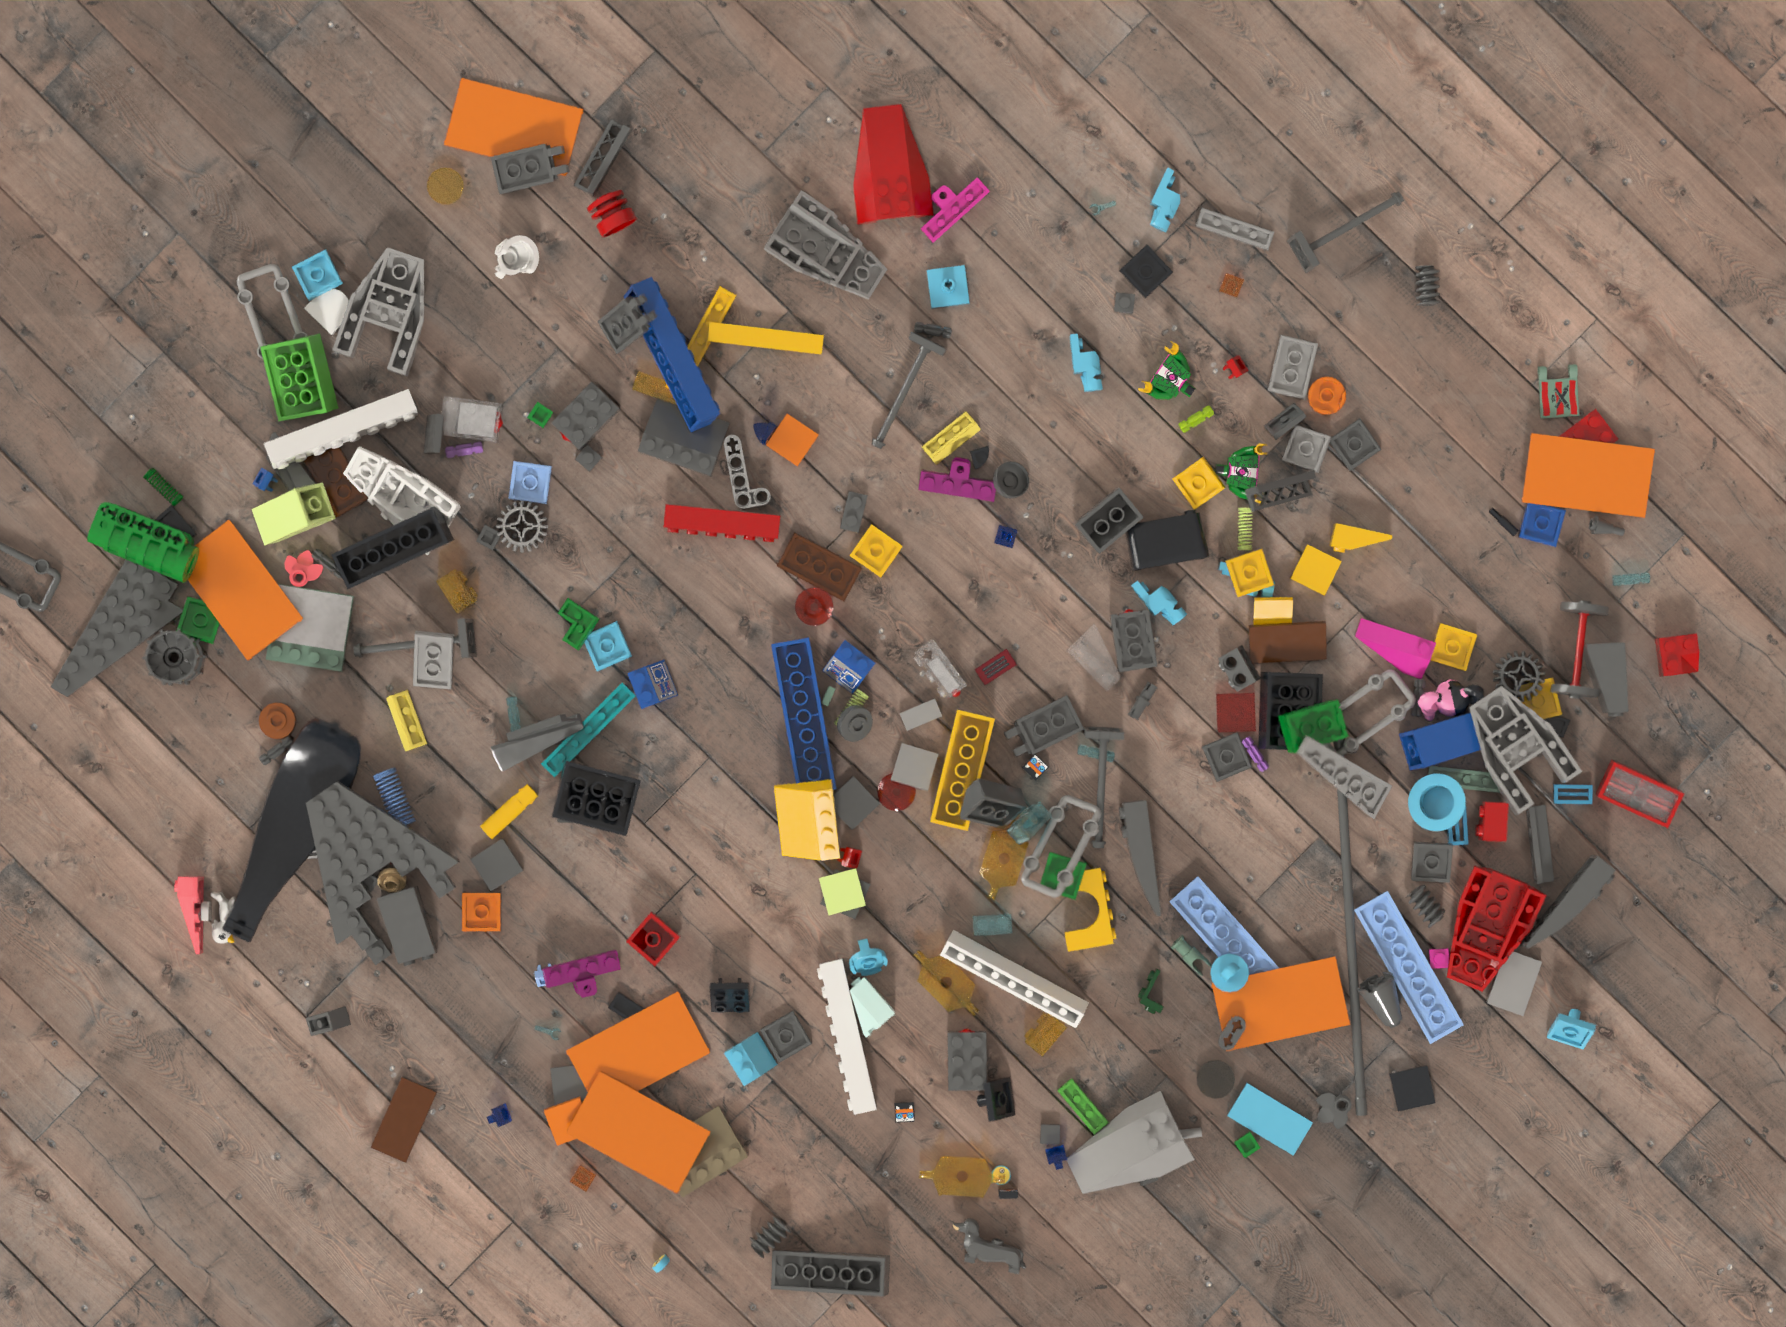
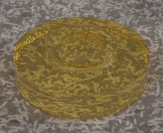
(445, 186)

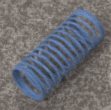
(377, 777)

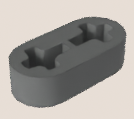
(1235, 1036)

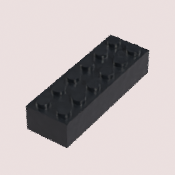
(392, 547)

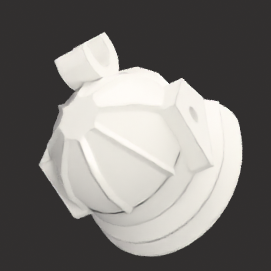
(516, 256)

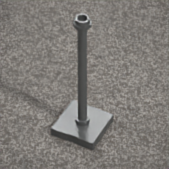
(1304, 251)
(926, 346)
(465, 638)
(1103, 735)

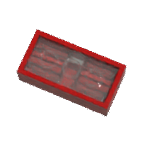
(1639, 793)

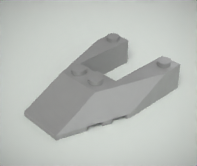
(391, 299)
(1511, 737)

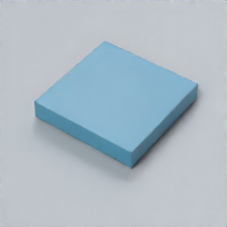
(317, 275)
(607, 646)

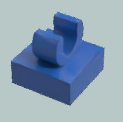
(263, 479)

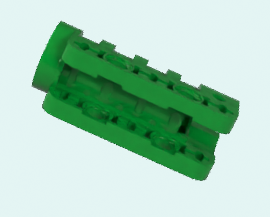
(142, 545)

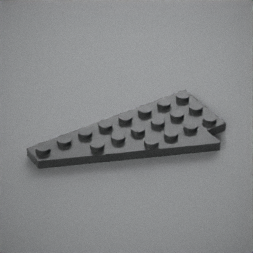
(126, 617)

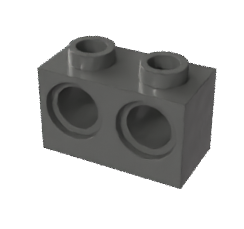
(1243, 666)

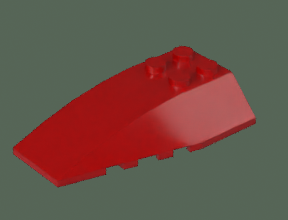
(889, 169)
(1490, 925)

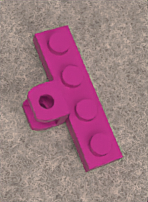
(952, 207)

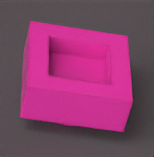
(1438, 958)

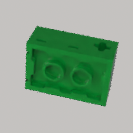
(1319, 722)

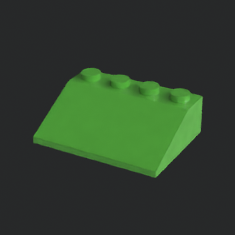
(299, 377)

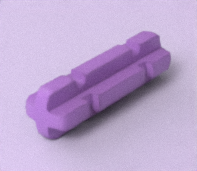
(464, 449)
(1255, 754)

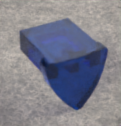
(764, 431)

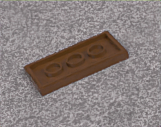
(340, 491)
(819, 567)
(1287, 642)
(404, 1119)

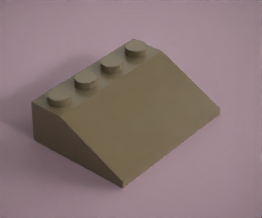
(718, 1153)

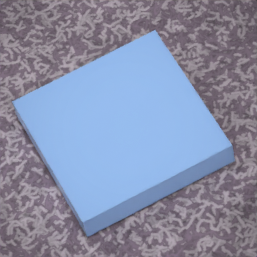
(530, 482)

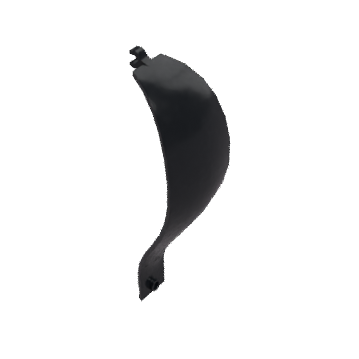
(284, 835)

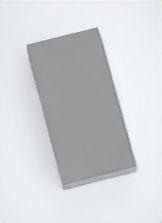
(920, 714)

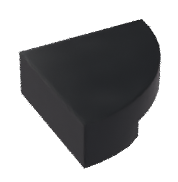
(979, 456)

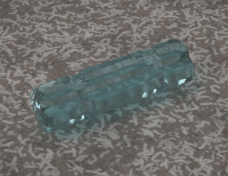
(1628, 579)
(513, 713)
(1094, 752)

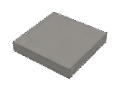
(1306, 448)
(914, 767)

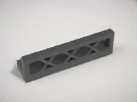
(608, 161)
(1280, 484)
(1539, 844)

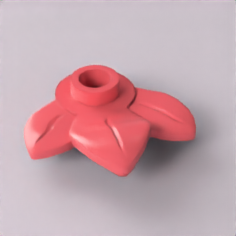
(302, 565)

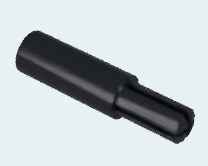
(1505, 523)

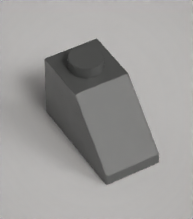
(328, 1021)

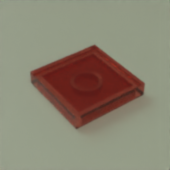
(1235, 712)

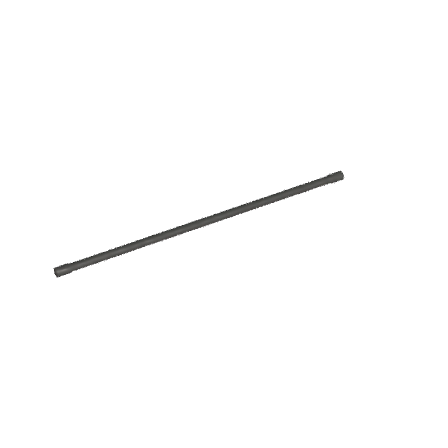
(1360, 1099)

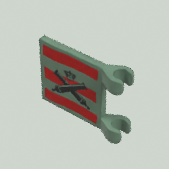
(1558, 396)

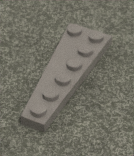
(1353, 781)

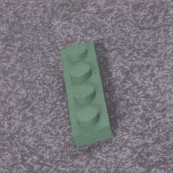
(1467, 778)

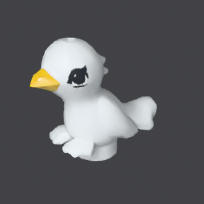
(225, 905)

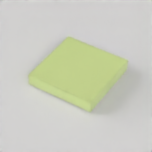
(842, 891)

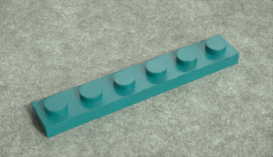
(592, 727)

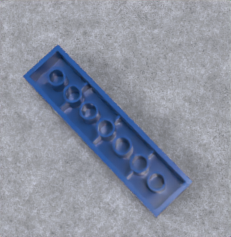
(675, 359)
(803, 711)

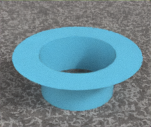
(1436, 802)

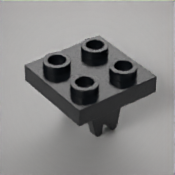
(729, 997)

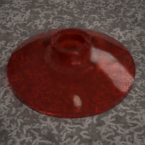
(804, 602)
(893, 802)

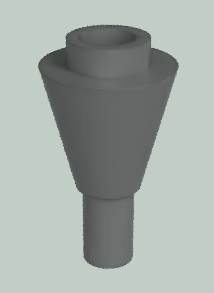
(1601, 526)

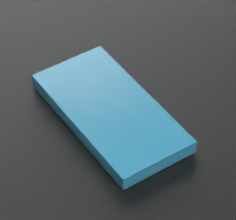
(1269, 1119)

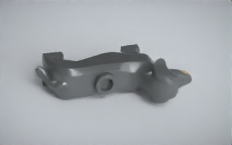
(988, 1250)

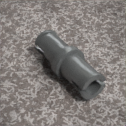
(1142, 701)

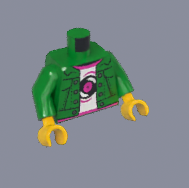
(1170, 377)
(1242, 470)

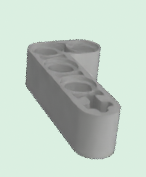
(742, 471)

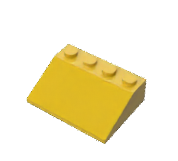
(807, 820)

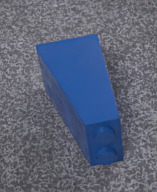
(1439, 741)

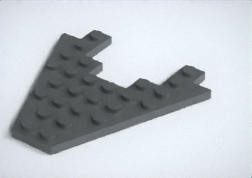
(356, 841)

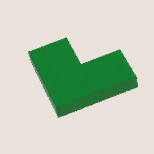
(582, 623)

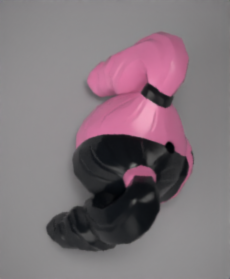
(1448, 701)

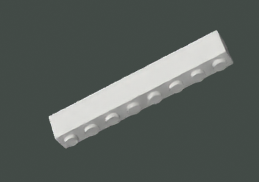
(341, 429)
(1014, 979)
(847, 1035)

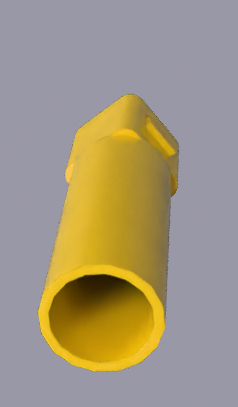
(509, 811)

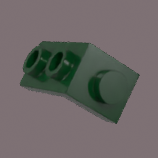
(1151, 1006)

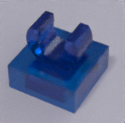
(1005, 536)
(500, 1115)
(1056, 1156)

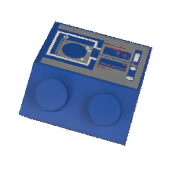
(848, 666)
(652, 684)

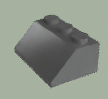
(1108, 520)
(992, 803)

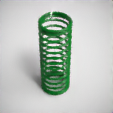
(178, 498)

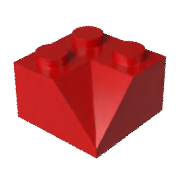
(1677, 654)
(1493, 822)
(653, 938)

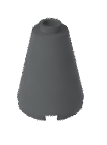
(1382, 998)

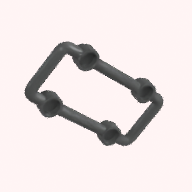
(41, 567)

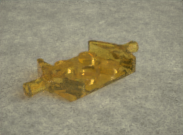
(1002, 874)
(956, 995)
(946, 1179)

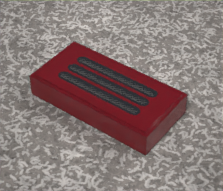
(995, 667)

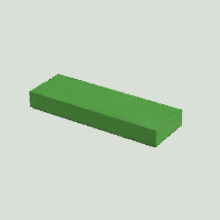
(1083, 1106)

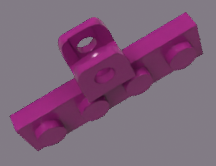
(957, 482)
(582, 972)

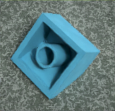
(750, 1058)

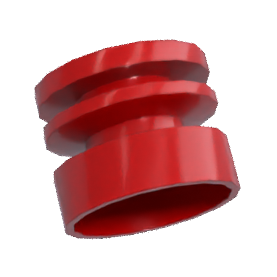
(612, 215)

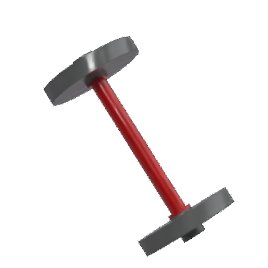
(1584, 609)

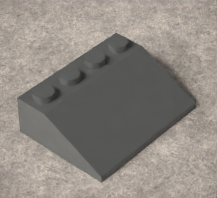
(671, 440)

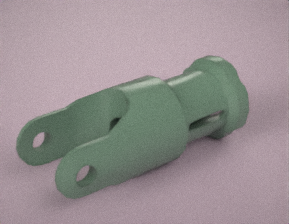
(1189, 953)

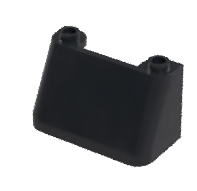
(1167, 541)

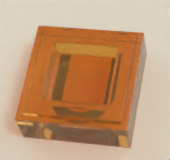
(1231, 285)
(583, 1178)

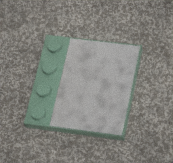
(321, 634)

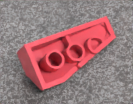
(191, 896)

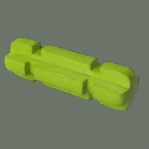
(1196, 419)

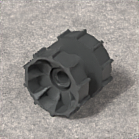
(159, 657)

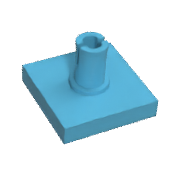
(948, 286)
(1571, 1030)

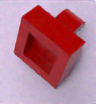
(1237, 367)
(851, 857)

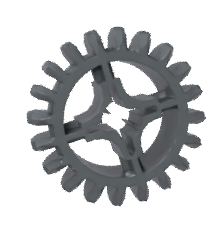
(1527, 677)

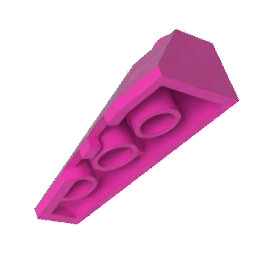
(1403, 650)

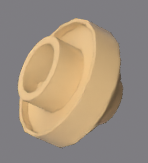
(391, 880)

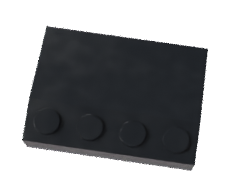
(1280, 695)
(595, 798)

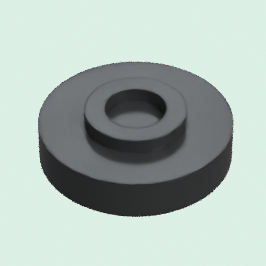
(1010, 480)
(854, 723)

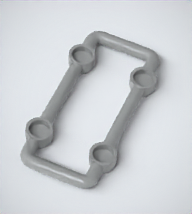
(246, 297)
(1398, 711)
(1064, 877)

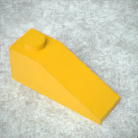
(1350, 537)

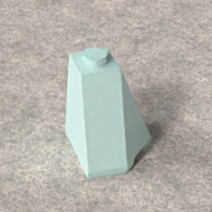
(870, 1005)

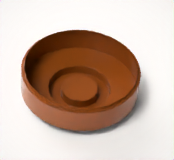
(277, 720)

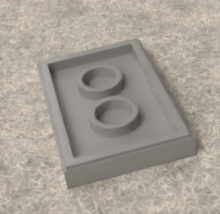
(1292, 367)
(433, 660)
(1514, 983)

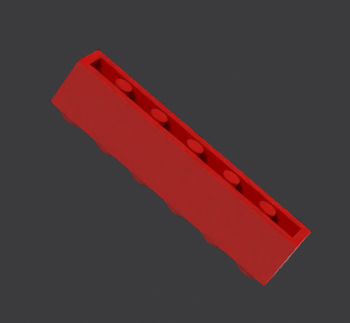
(722, 522)

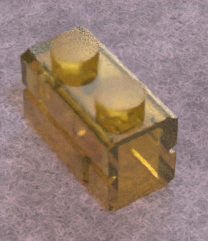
(457, 591)
(1044, 1034)

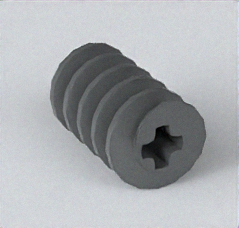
(1427, 285)
(1426, 905)
(769, 1236)

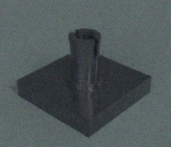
(997, 1099)

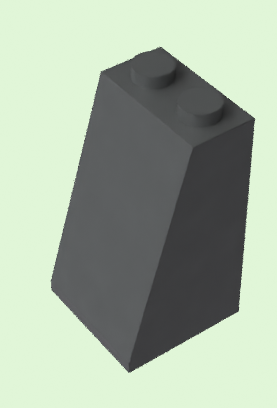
(1609, 674)
(407, 925)

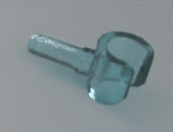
(1102, 207)
(548, 1031)

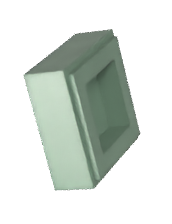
(828, 695)

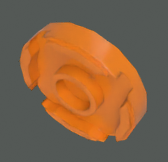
(1326, 395)

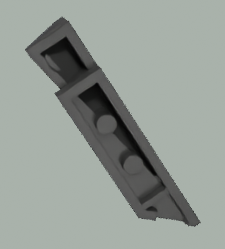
(293, 475)
(535, 738)

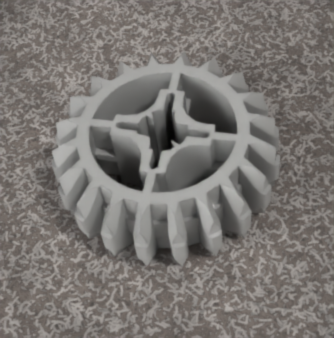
(522, 535)

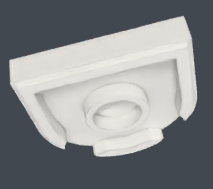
(329, 309)

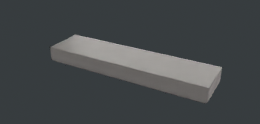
(1234, 229)

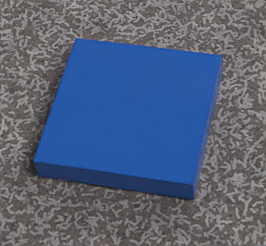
(1542, 524)

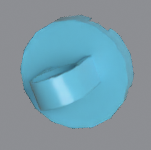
(867, 960)
(1229, 973)

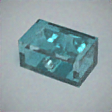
(1029, 823)
(992, 924)

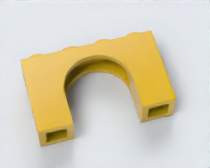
(1100, 931)

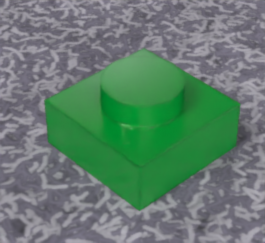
(540, 415)
(1247, 1144)

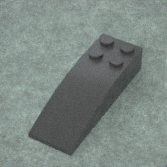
(1139, 843)
(1572, 900)
(831, 1272)

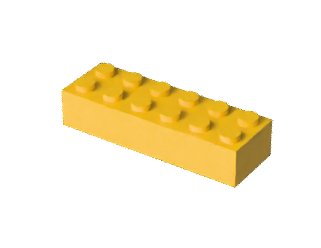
(961, 767)

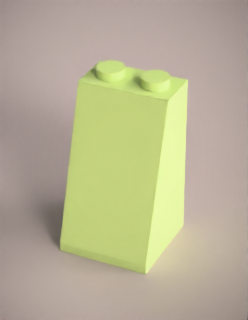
(293, 513)

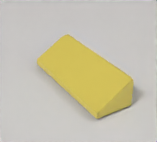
(951, 438)
(406, 720)

